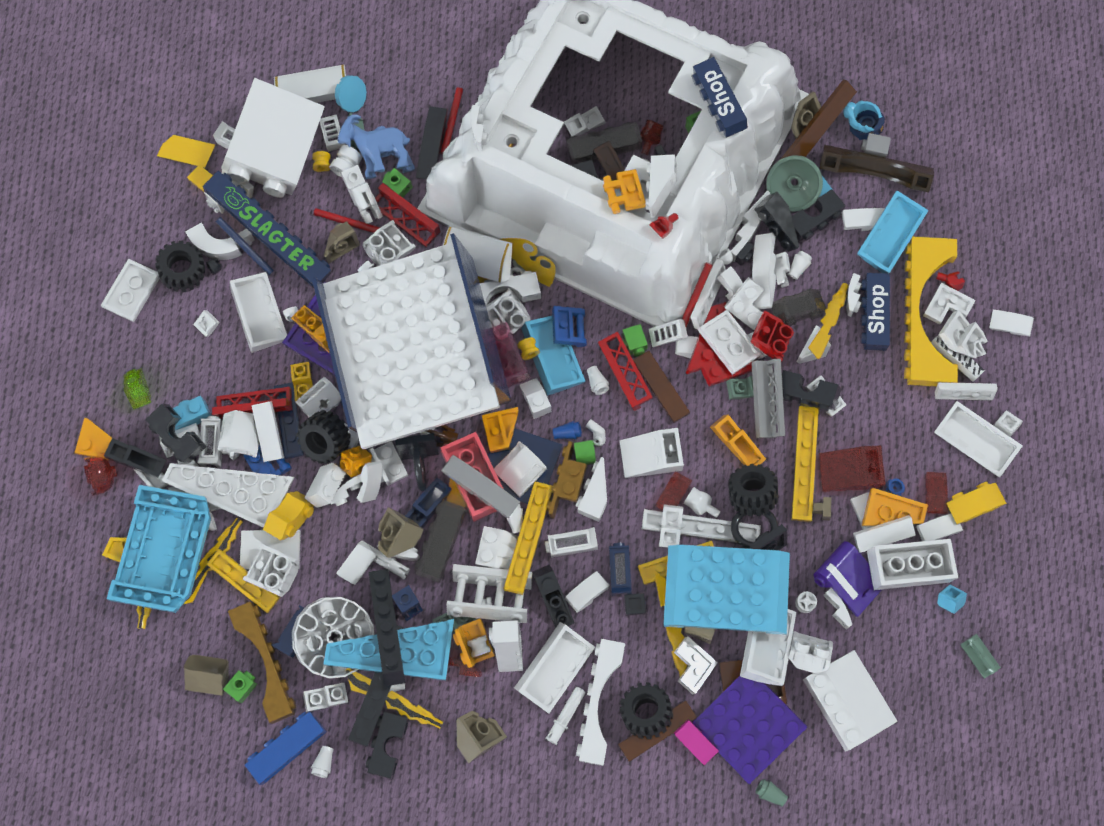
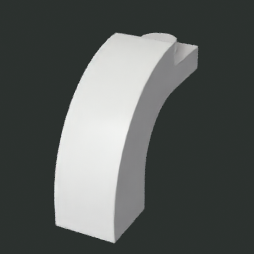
(217, 248)

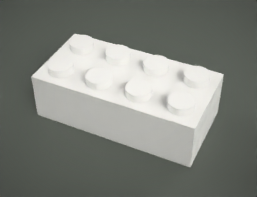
(912, 564)

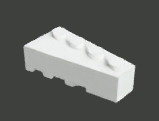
(507, 644)

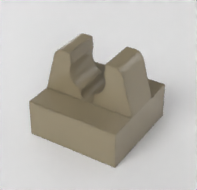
(823, 508)

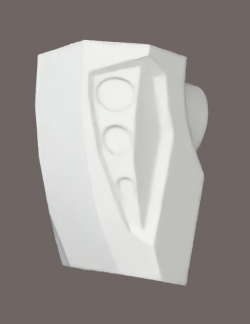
(387, 245)
(507, 309)
(239, 433)
(520, 469)
(272, 571)
(810, 653)

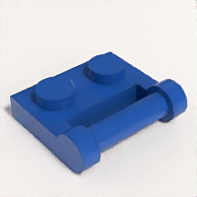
(563, 326)
(259, 466)

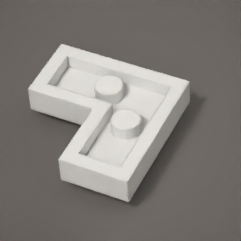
(947, 299)
(742, 303)
(698, 663)

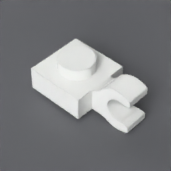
(781, 267)

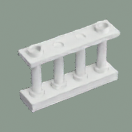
(485, 576)

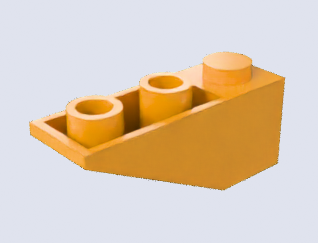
(312, 325)

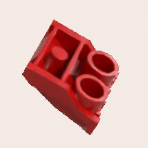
(772, 336)

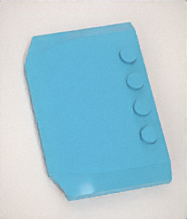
(161, 549)

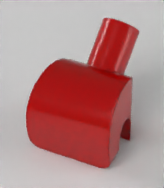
(664, 225)
(951, 280)

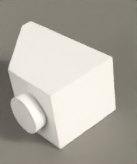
(535, 398)

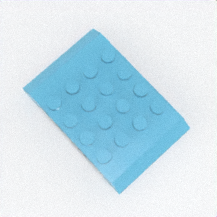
(727, 588)

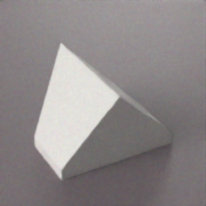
(806, 355)

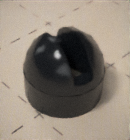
(214, 265)

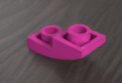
(696, 742)

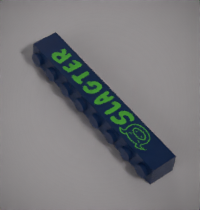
(266, 229)

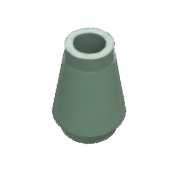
(771, 793)

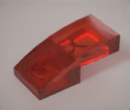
(674, 491)
(936, 492)
(464, 670)

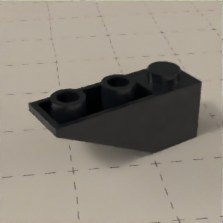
(777, 217)
(552, 596)

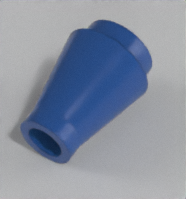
(568, 431)

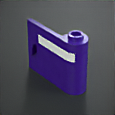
(848, 576)

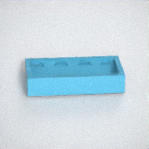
(892, 232)
(556, 362)

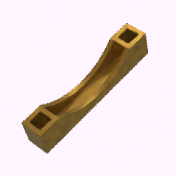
(276, 699)

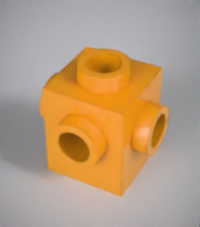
(354, 460)

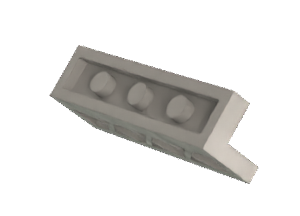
(766, 399)

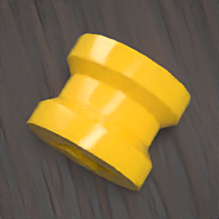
(321, 161)
(528, 348)

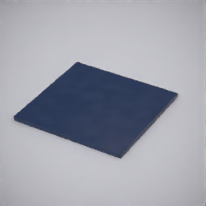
(544, 449)

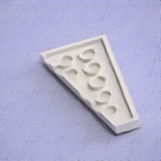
(238, 492)

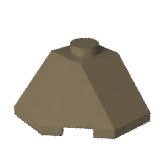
(804, 113)
(340, 241)
(397, 533)
(477, 735)

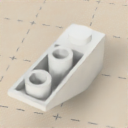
(662, 180)
(595, 498)

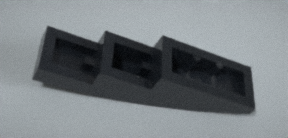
(431, 141)

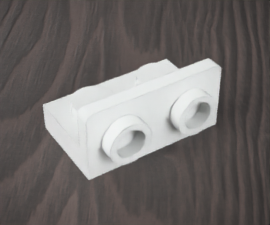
(391, 463)

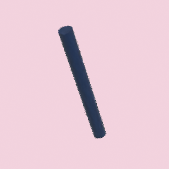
(244, 245)

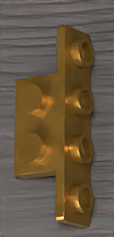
(569, 481)

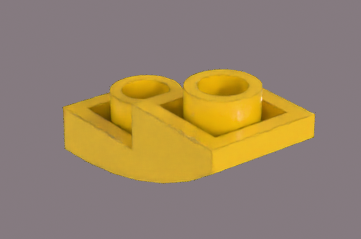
(301, 378)

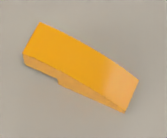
(737, 441)

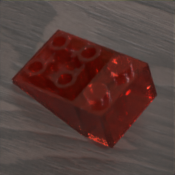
(852, 469)

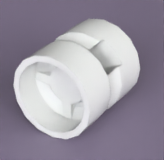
(346, 158)

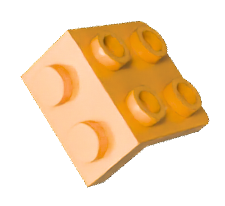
(466, 633)

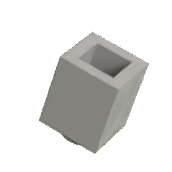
(876, 145)

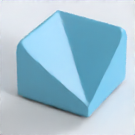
(952, 599)

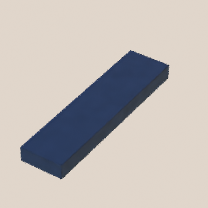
(289, 426)

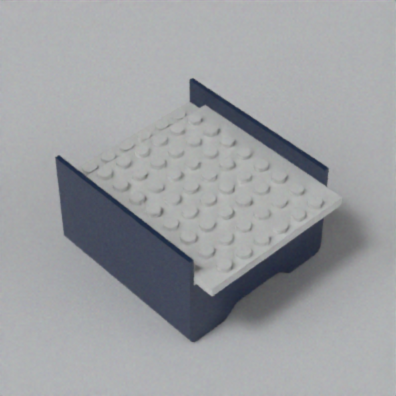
(412, 344)

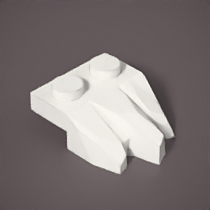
(962, 336)
(496, 548)

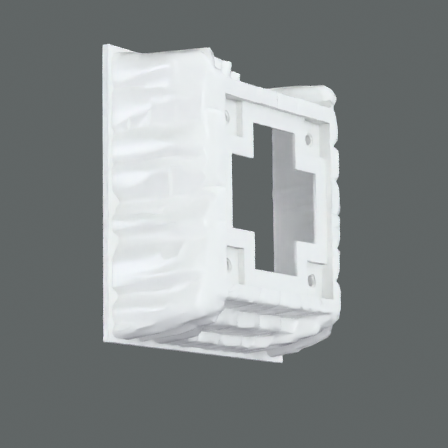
(567, 210)

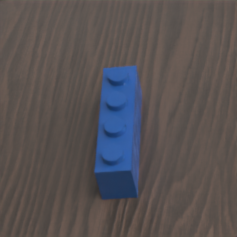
(285, 748)

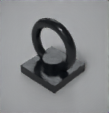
(417, 449)
(772, 540)

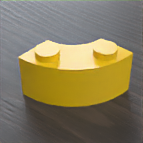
(975, 503)
(288, 516)

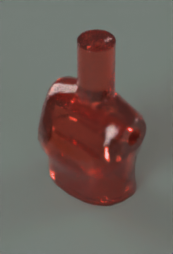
(650, 135)

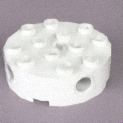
(315, 627)

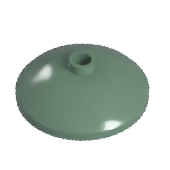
(809, 181)

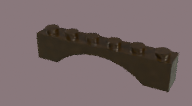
(904, 173)

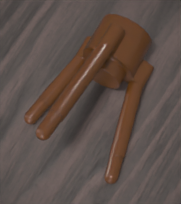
(446, 437)

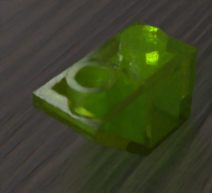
(136, 388)

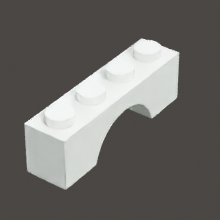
(523, 285)

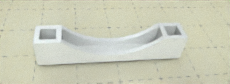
(593, 745)

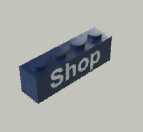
(719, 97)
(876, 311)

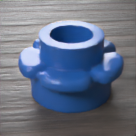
(898, 484)

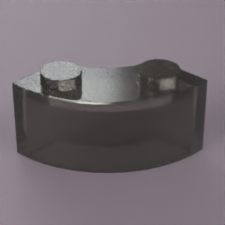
(799, 307)

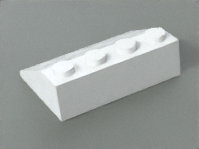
(850, 701)

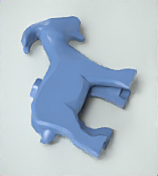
(375, 145)

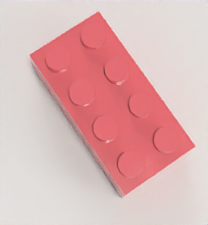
(473, 453)

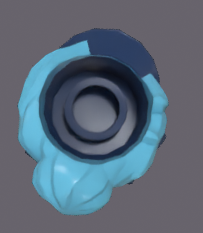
(864, 119)

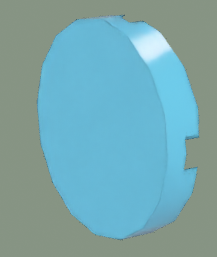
(350, 93)

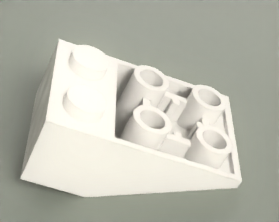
(652, 453)

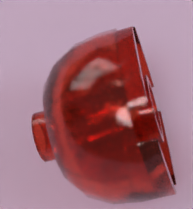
(99, 474)

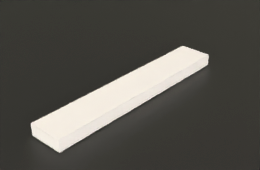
(702, 527)

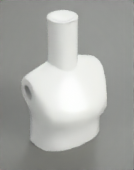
(700, 503)

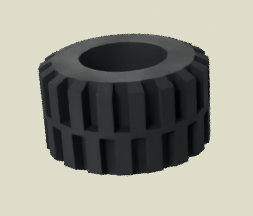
(175, 253)
(323, 437)
(753, 501)
(642, 695)

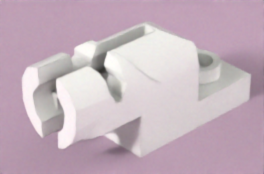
(360, 193)

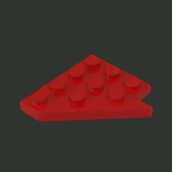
(706, 359)

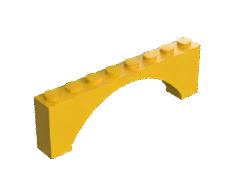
(925, 363)

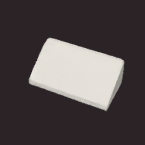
(357, 563)

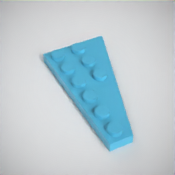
(422, 650)

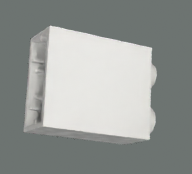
(272, 138)

